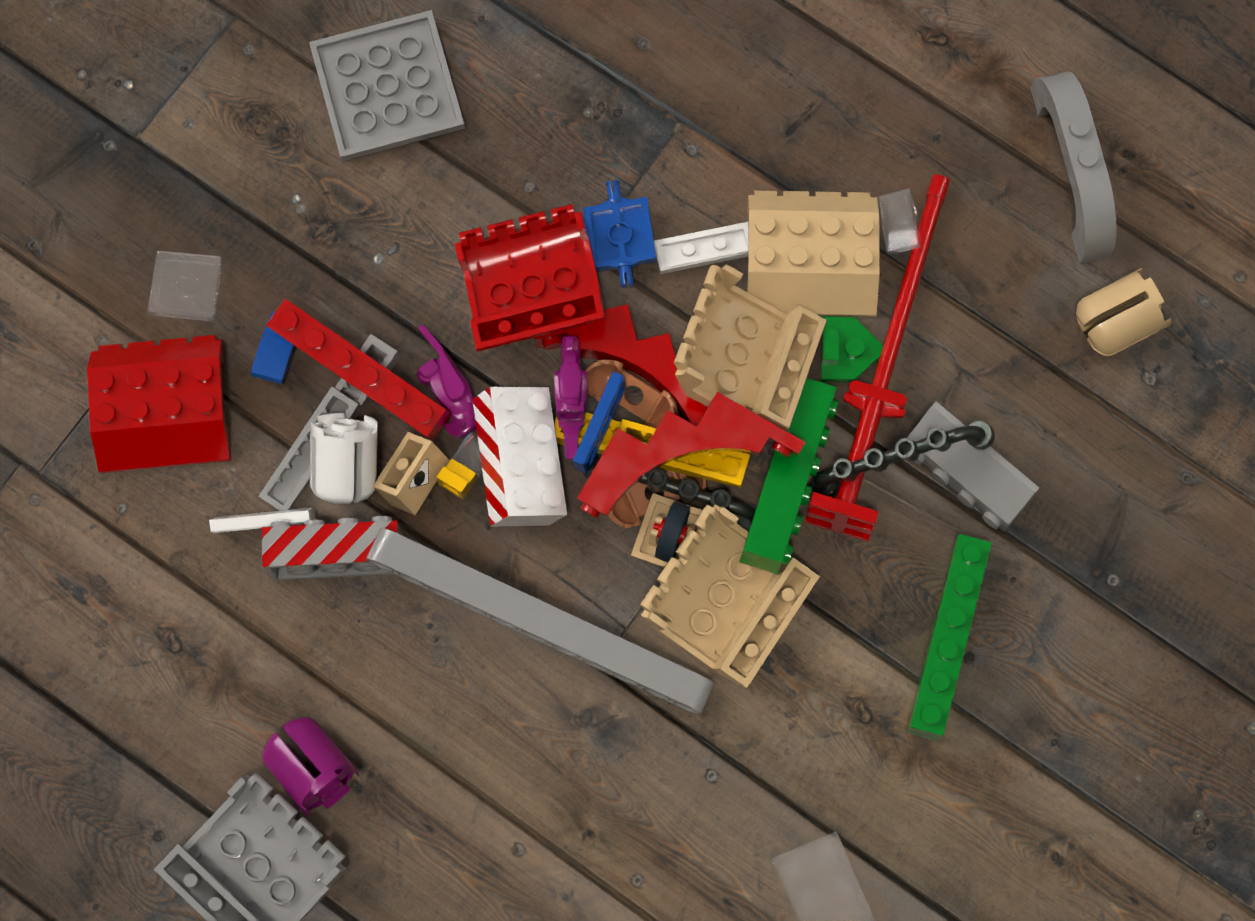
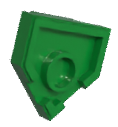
(846, 350)

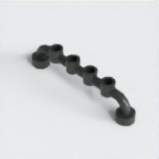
(977, 434)
(689, 492)

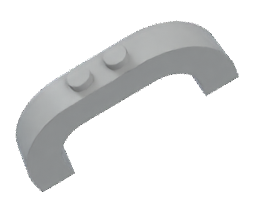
(1085, 164)

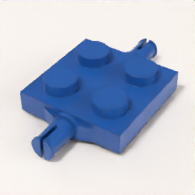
(620, 233)

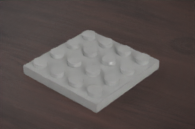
(386, 85)

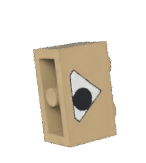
(411, 473)

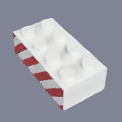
(519, 456)

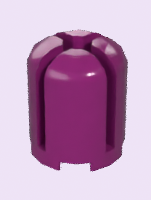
(296, 778)

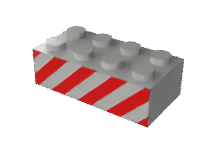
(322, 548)

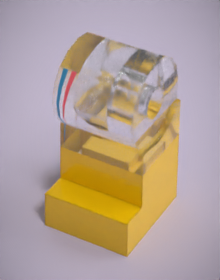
(462, 468)

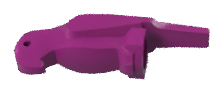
(449, 389)
(570, 394)

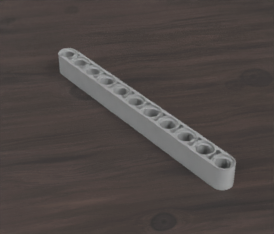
(540, 621)

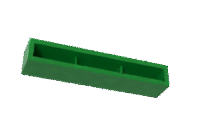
(787, 480)
(948, 637)

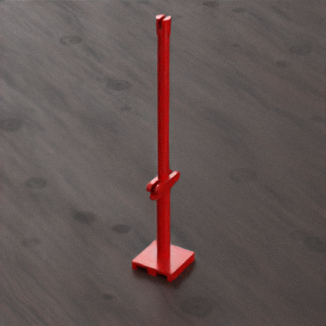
(875, 400)

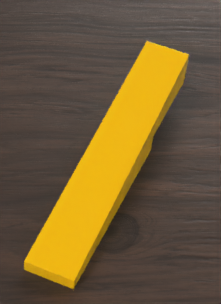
(716, 466)

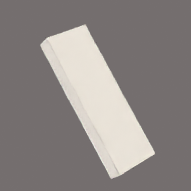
(702, 248)
(260, 520)

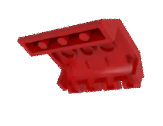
(530, 278)
(157, 404)

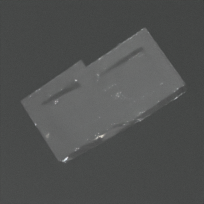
(899, 221)

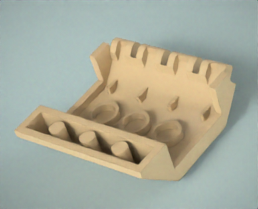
(814, 252)
(746, 349)
(720, 607)

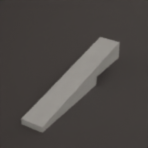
(294, 471)

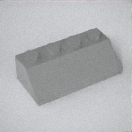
(976, 475)

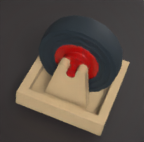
(663, 530)

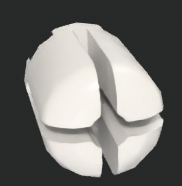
(343, 458)

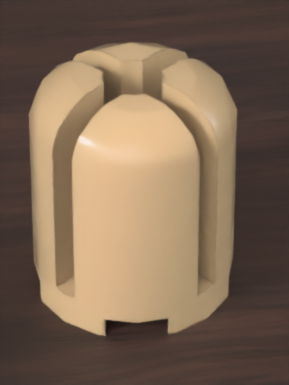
(1121, 314)

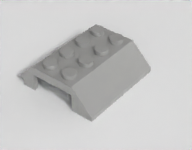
(253, 860)

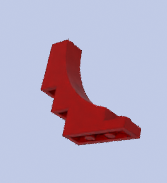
(648, 357)
(722, 428)

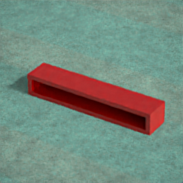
(359, 369)

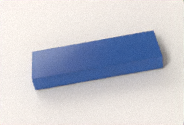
(599, 423)

